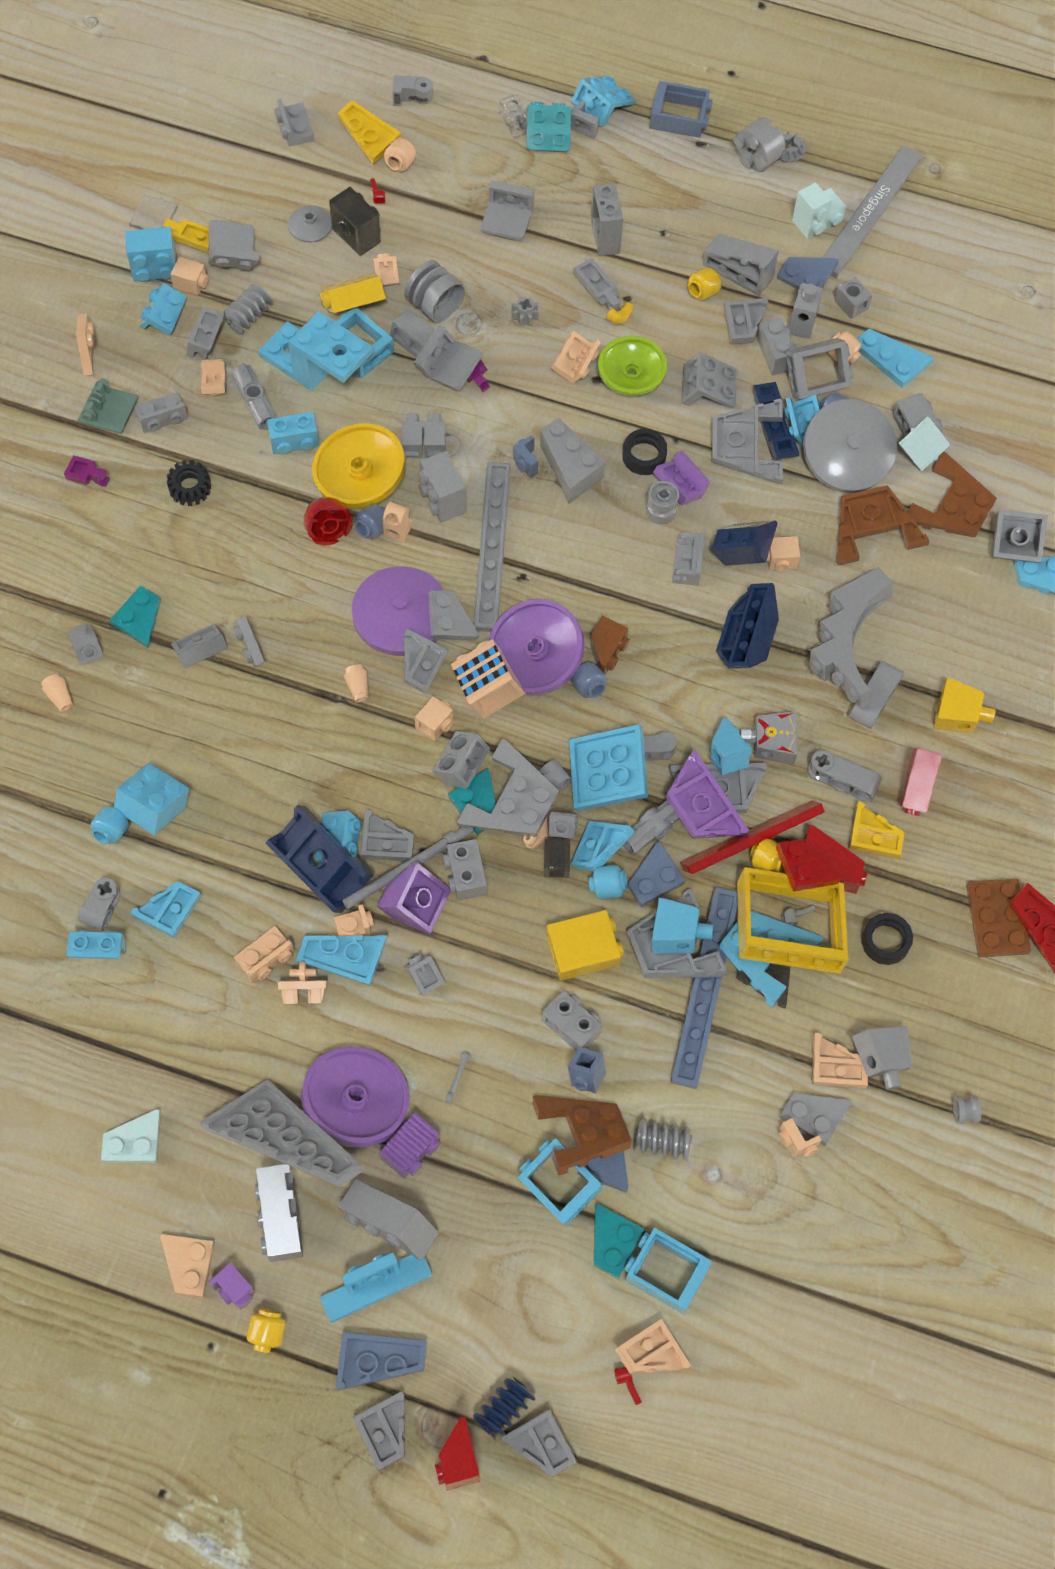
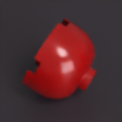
(327, 520)

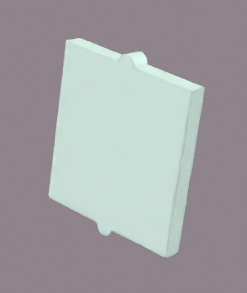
(924, 443)

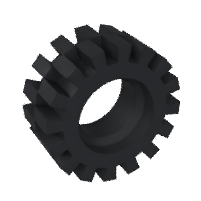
(184, 472)

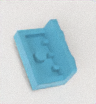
(163, 308)
(801, 414)
(293, 433)
(344, 829)
(95, 945)

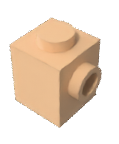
(189, 276)
(784, 554)
(434, 718)

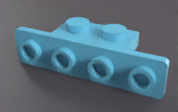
(373, 1283)

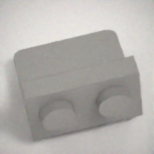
(508, 210)
(231, 245)
(447, 359)

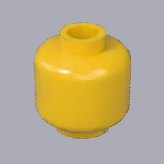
(704, 284)
(766, 857)
(266, 1330)

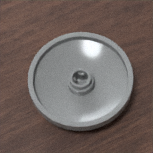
(849, 445)

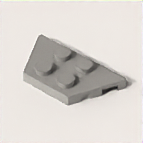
(737, 785)

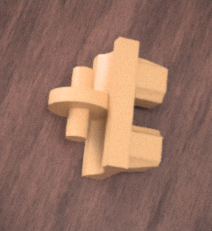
(314, 987)

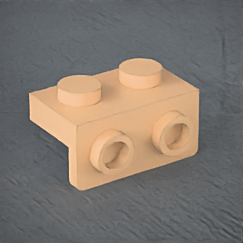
(575, 357)

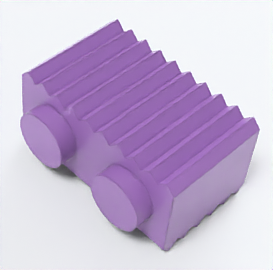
(410, 1146)

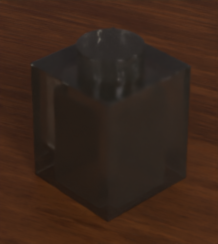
(557, 857)

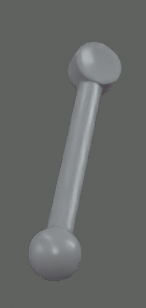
(465, 1056)

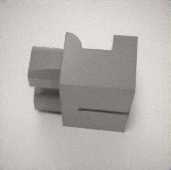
(415, 430)

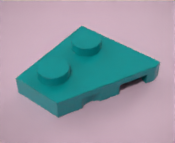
(478, 794)

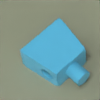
(678, 928)

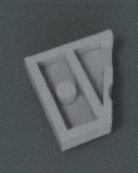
(744, 319)
(449, 618)
(244, 633)
(384, 840)
(816, 1114)
(384, 1430)

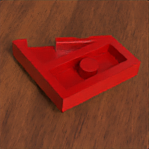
(805, 867)

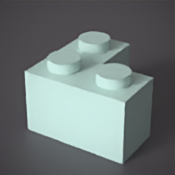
(817, 210)

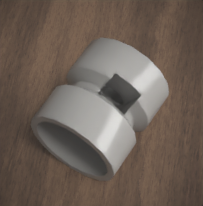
(662, 502)

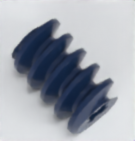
(503, 1407)

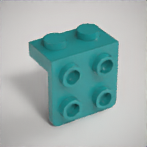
(548, 127)

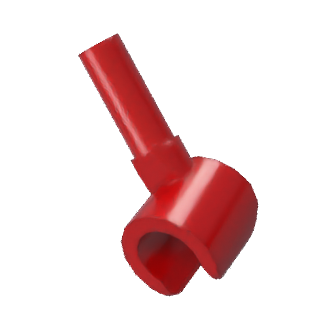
(378, 195)
(623, 1376)

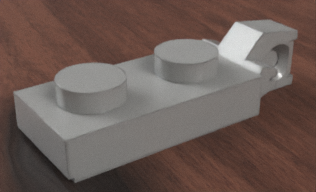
(598, 284)

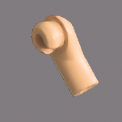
(534, 842)

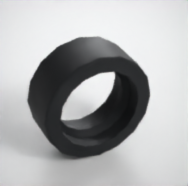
(644, 436)
(895, 922)

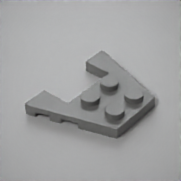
(737, 441)
(523, 802)
(671, 964)

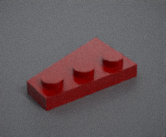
(1038, 919)

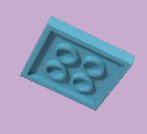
(608, 768)

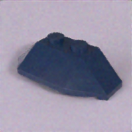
(749, 628)

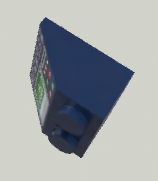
(744, 542)

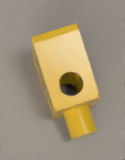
(961, 708)

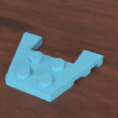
(766, 928)

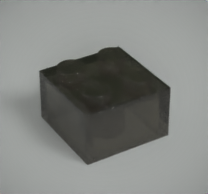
(355, 221)

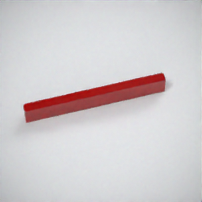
(754, 836)

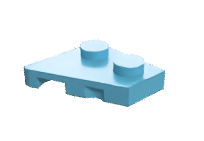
(599, 844)
(168, 909)

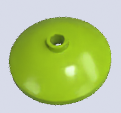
(632, 356)

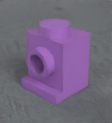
(233, 1287)

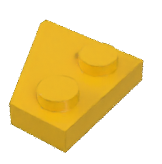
(875, 834)

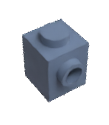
(587, 1070)

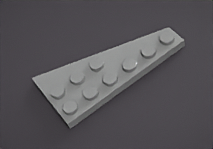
(279, 1129)

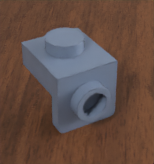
(524, 458)

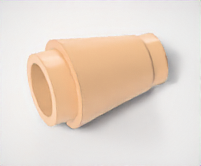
(357, 682)
(57, 692)

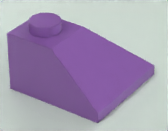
(415, 898)

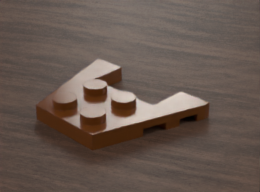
(963, 506)
(871, 514)
(594, 1126)

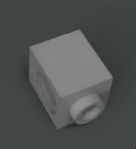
(853, 297)

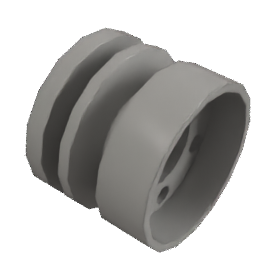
(434, 291)

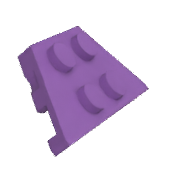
(702, 802)

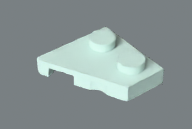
(133, 1141)

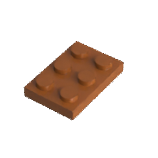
(993, 919)

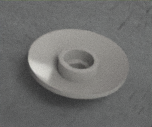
(313, 229)

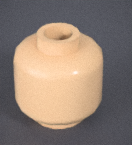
(399, 155)
(853, 343)

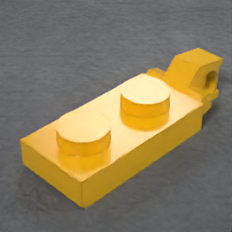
(189, 233)

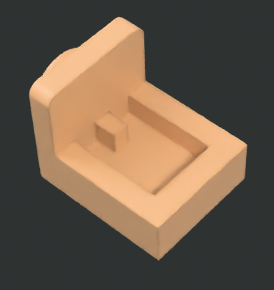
(213, 377)
(794, 1140)

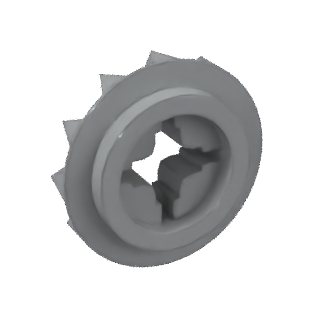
(794, 152)

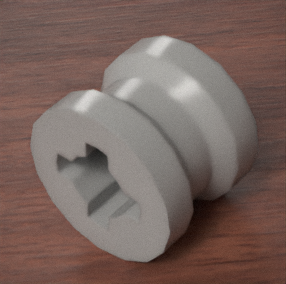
(967, 1109)

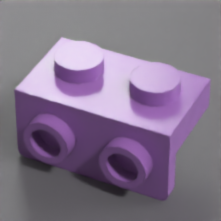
(684, 476)

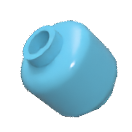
(109, 825)
(608, 882)

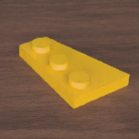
(367, 130)

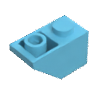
(729, 749)

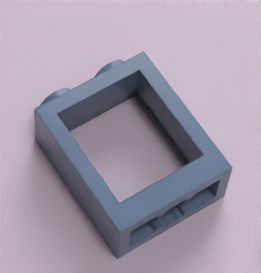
(681, 95)

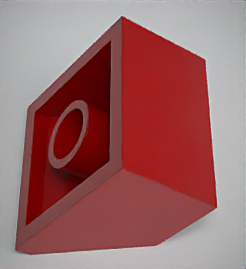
(457, 1459)

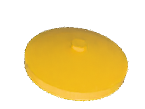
(359, 465)

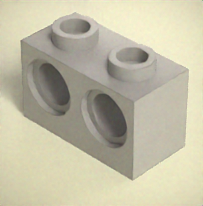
(461, 759)

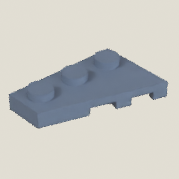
(377, 1358)

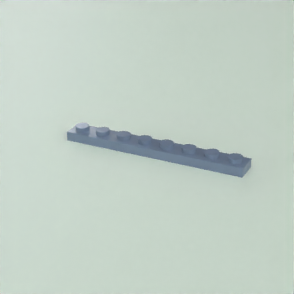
(704, 995)

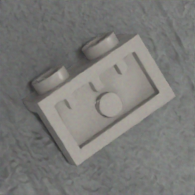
(294, 122)
(161, 412)

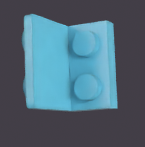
(601, 97)

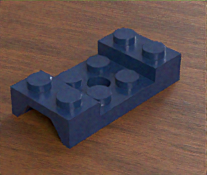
(337, 874)

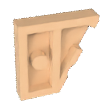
(84, 338)
(836, 1065)
(188, 1263)
(652, 1351)

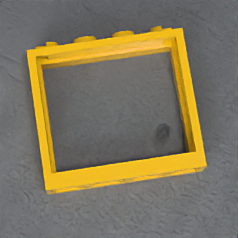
(784, 952)

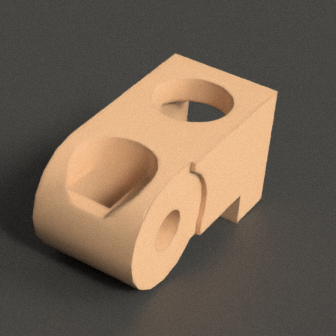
(396, 519)

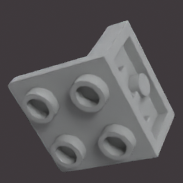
(709, 378)

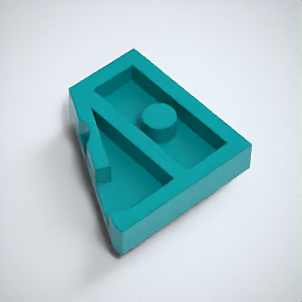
(138, 615)
(613, 1241)

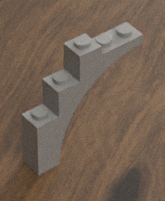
(850, 608)

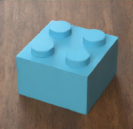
(150, 253)
(151, 798)

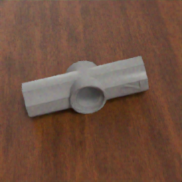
(249, 388)
(651, 827)

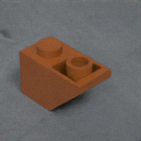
(607, 642)

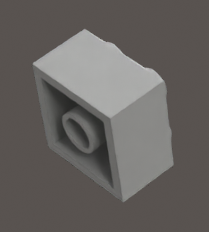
(442, 487)

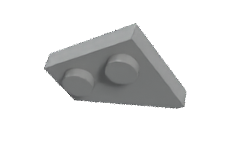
(421, 660)
(542, 1444)

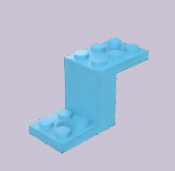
(315, 351)

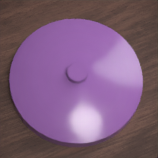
(391, 604)
(540, 644)
(355, 1096)

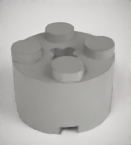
(759, 144)

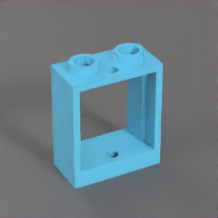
(381, 348)
(578, 1203)
(702, 1265)

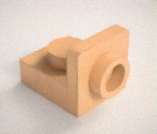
(386, 268)
(354, 923)

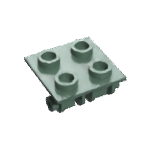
(108, 407)

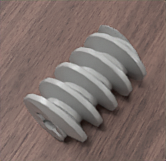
(246, 308)
(663, 1139)

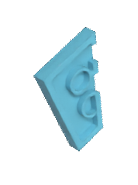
(892, 357)

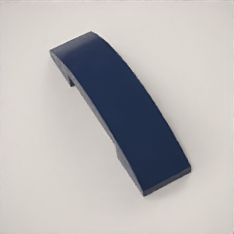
(776, 433)

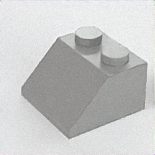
(1019, 536)

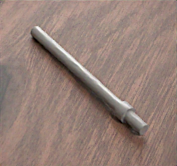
(449, 838)

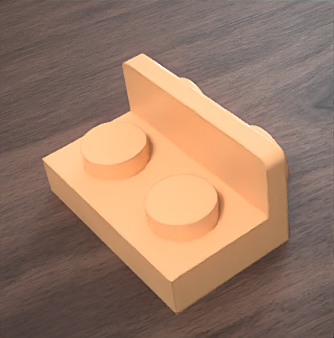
(264, 954)

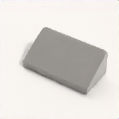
(199, 645)

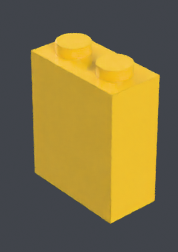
(352, 293)
(584, 945)

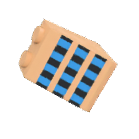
(487, 678)

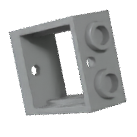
(606, 219)
(797, 371)

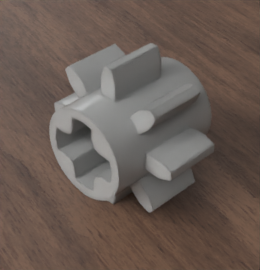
(525, 311)

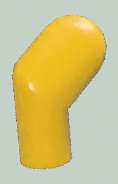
(621, 316)

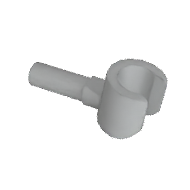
(790, 915)

